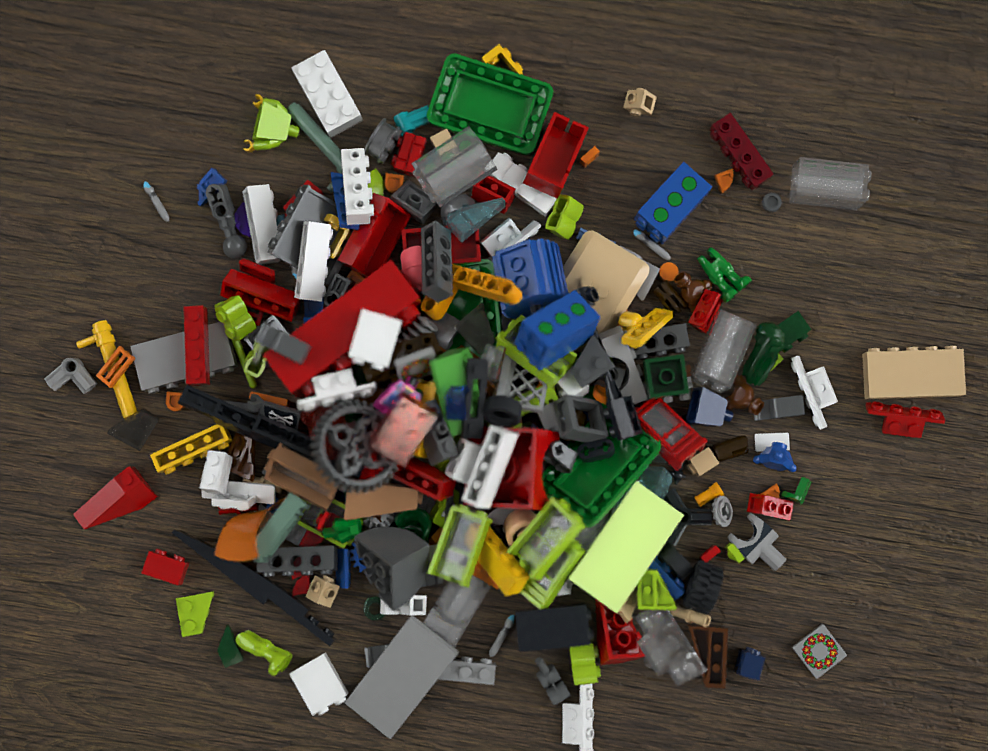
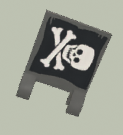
(279, 413)

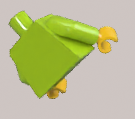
(271, 125)

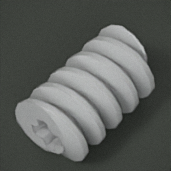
(424, 326)

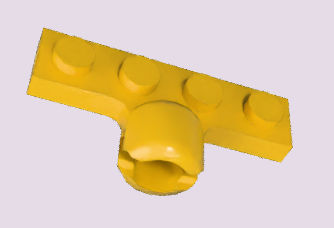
(642, 328)

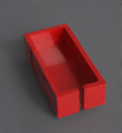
(555, 155)
(374, 242)
(462, 253)

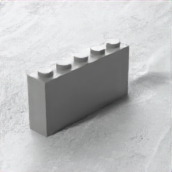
(162, 360)

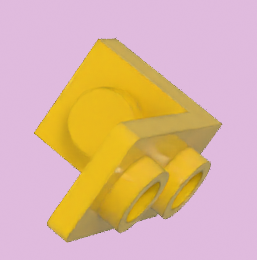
(493, 58)
(342, 235)

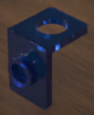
(456, 403)

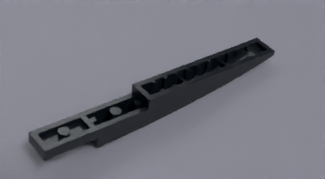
(254, 427)
(259, 586)

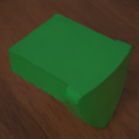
(800, 493)

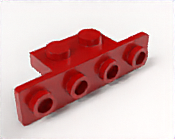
(904, 420)

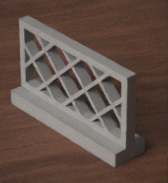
(505, 385)

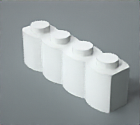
(514, 176)

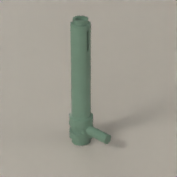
(317, 135)

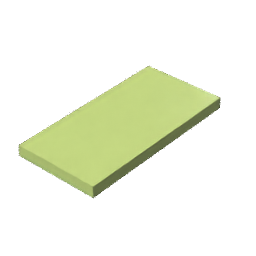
(625, 546)

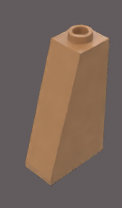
(383, 500)

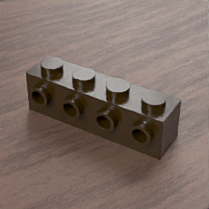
(401, 349)

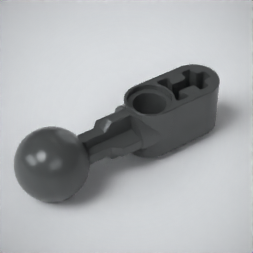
(234, 245)

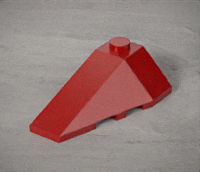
(119, 497)
(615, 638)

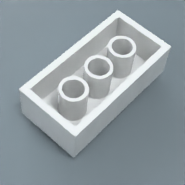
(327, 93)

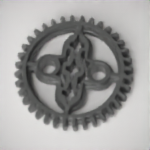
(348, 448)

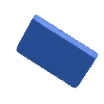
(343, 574)

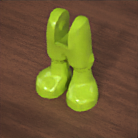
(262, 647)

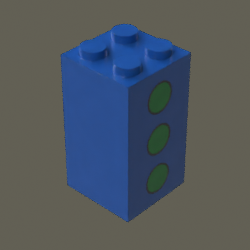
(672, 203)
(557, 330)

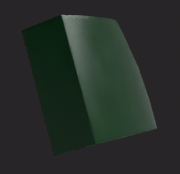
(228, 649)

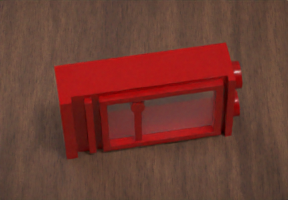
(676, 436)

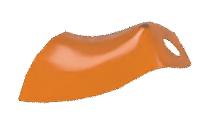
(239, 535)

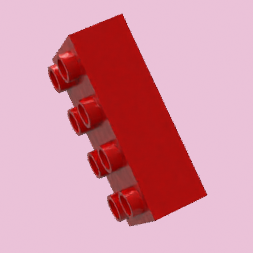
(334, 328)

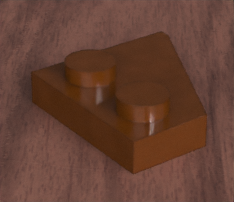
(243, 454)

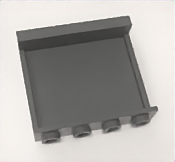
(307, 207)

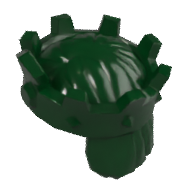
(415, 521)

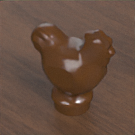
(691, 289)
(743, 397)

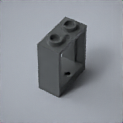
(567, 419)

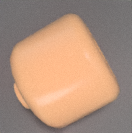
(516, 523)

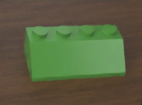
(449, 371)

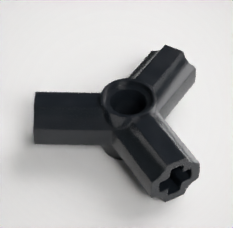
(695, 517)

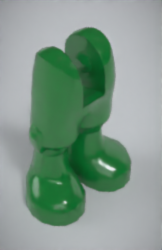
(721, 268)

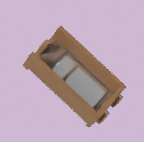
(299, 477)

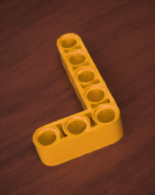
(475, 283)

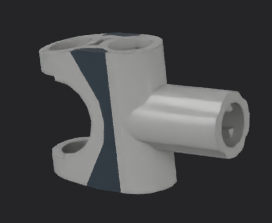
(759, 544)

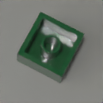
(665, 377)

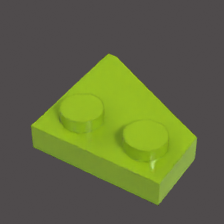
(654, 593)
(193, 612)

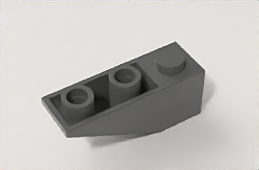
(438, 440)

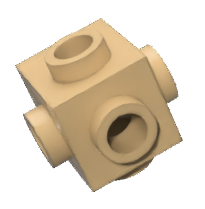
(639, 102)
(323, 590)

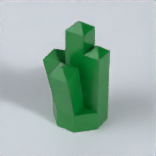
(343, 529)

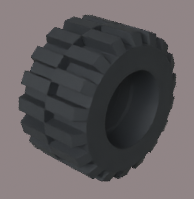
(703, 587)

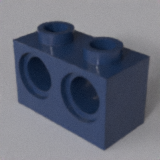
(749, 663)

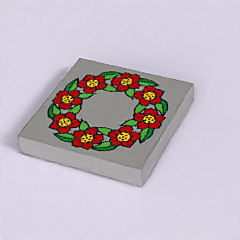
(415, 364)
(819, 651)

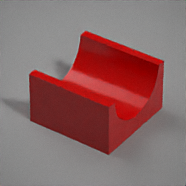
(522, 479)

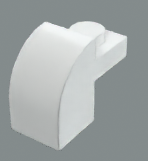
(414, 606)

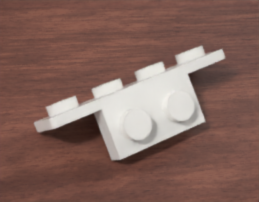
(508, 235)
(335, 388)
(816, 388)
(243, 495)
(578, 720)

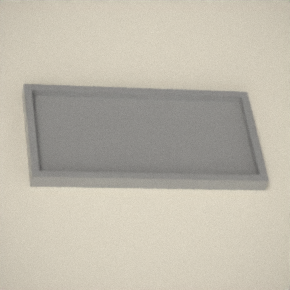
(401, 677)

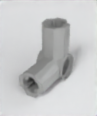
(79, 376)

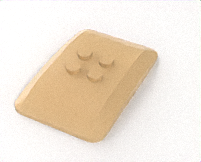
(608, 269)

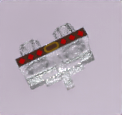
(495, 359)

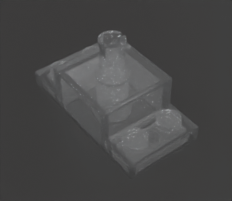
(667, 647)

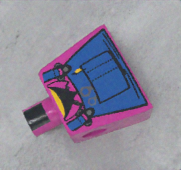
(385, 401)

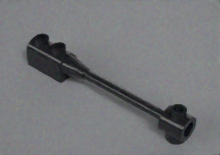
(619, 408)

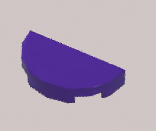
(242, 220)

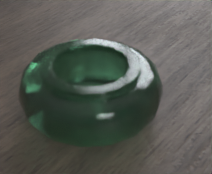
(368, 614)

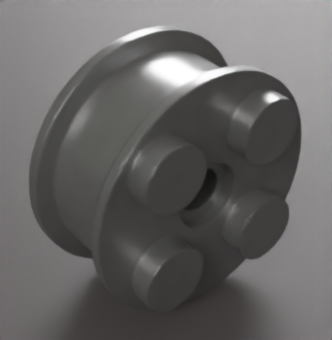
(382, 141)

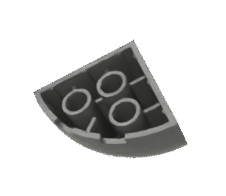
(394, 562)

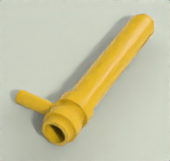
(105, 341)

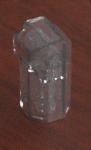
(456, 609)

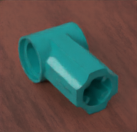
(411, 120)

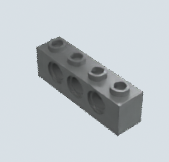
(436, 261)
(676, 332)
(328, 562)

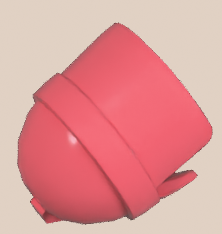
(412, 266)

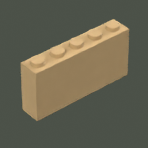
(914, 373)

